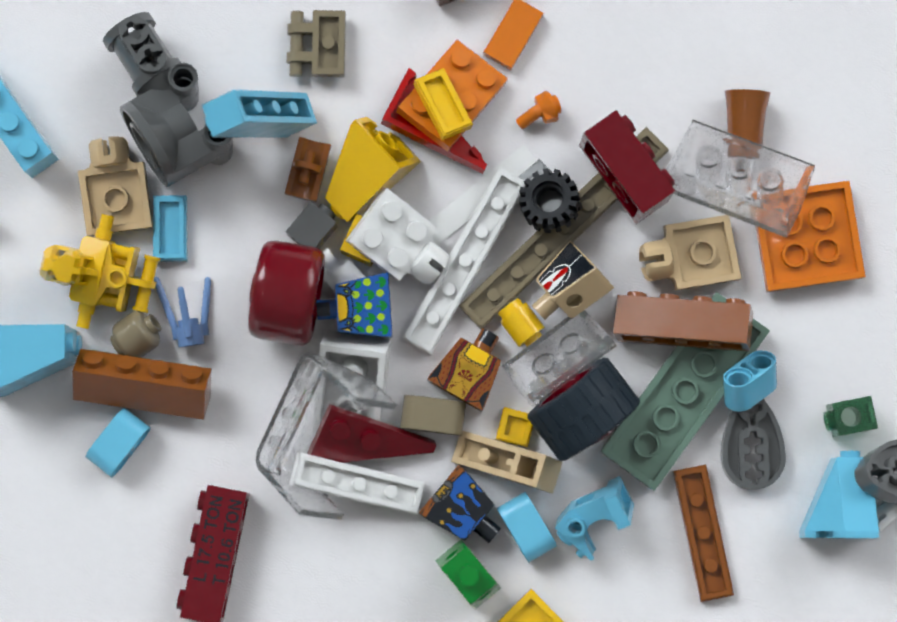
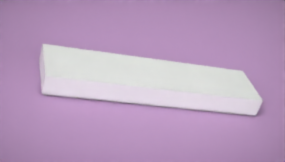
(357, 483)

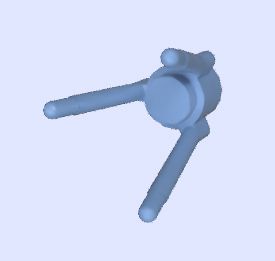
(189, 331)

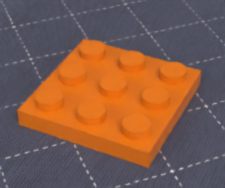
(820, 245)

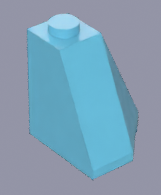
(840, 505)

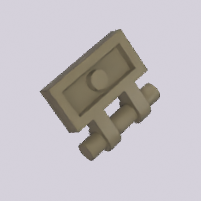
(328, 43)

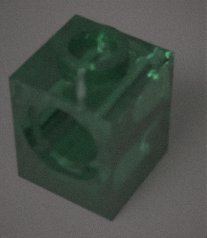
(863, 411)

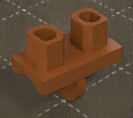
(308, 169)

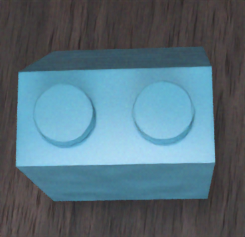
(35, 353)

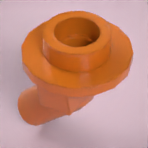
(546, 107)

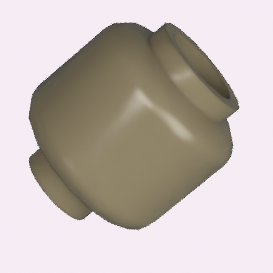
(136, 334)

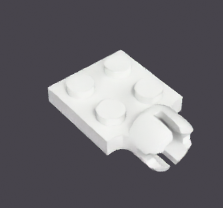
(398, 239)

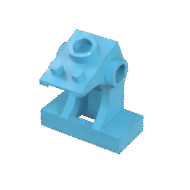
(605, 503)

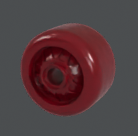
(286, 293)

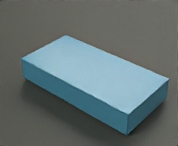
(170, 228)

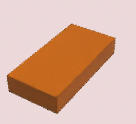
(513, 33)

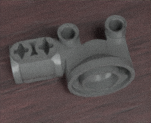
(165, 94)

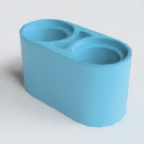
(750, 381)
(118, 442)
(526, 527)

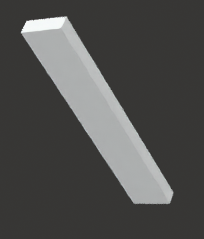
(465, 261)

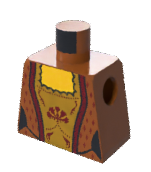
(468, 370)

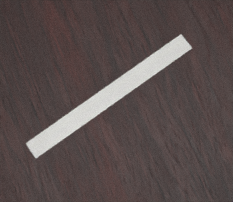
(463, 207)

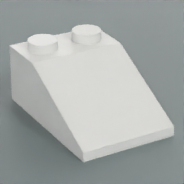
(363, 355)

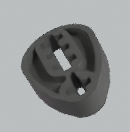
(771, 448)
(881, 463)

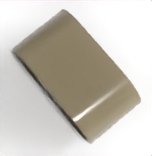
(433, 415)

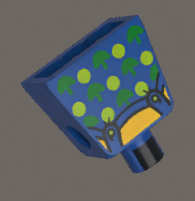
(360, 307)

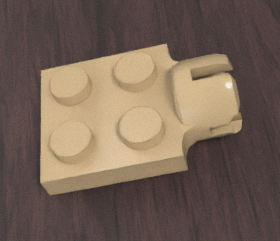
(114, 188)
(693, 254)

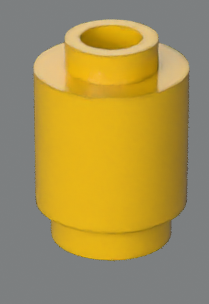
(521, 323)

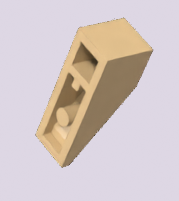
(507, 461)

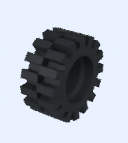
(546, 182)

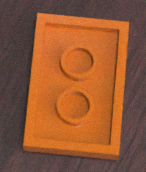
(473, 81)

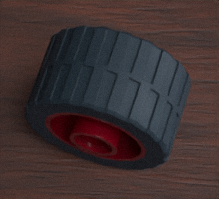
(584, 409)

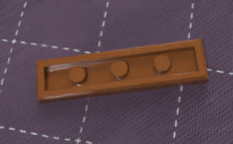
(703, 533)

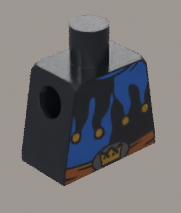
(461, 507)

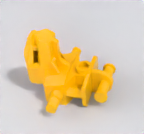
(100, 272)

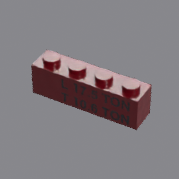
(214, 554)

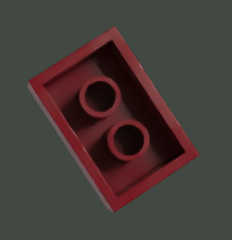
(627, 166)

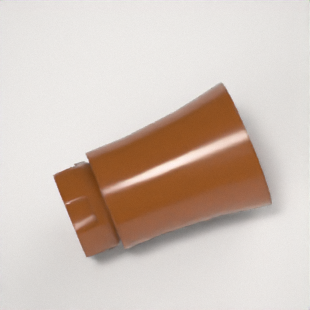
(747, 113)

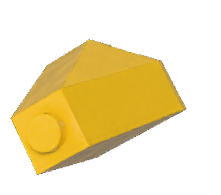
(365, 167)

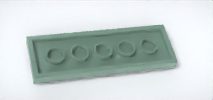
(674, 408)

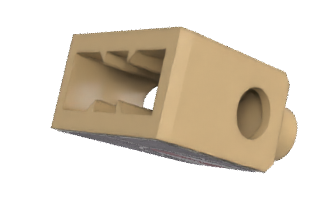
(570, 283)

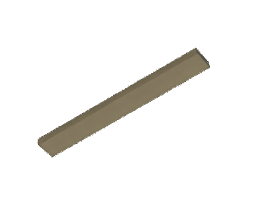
(543, 247)

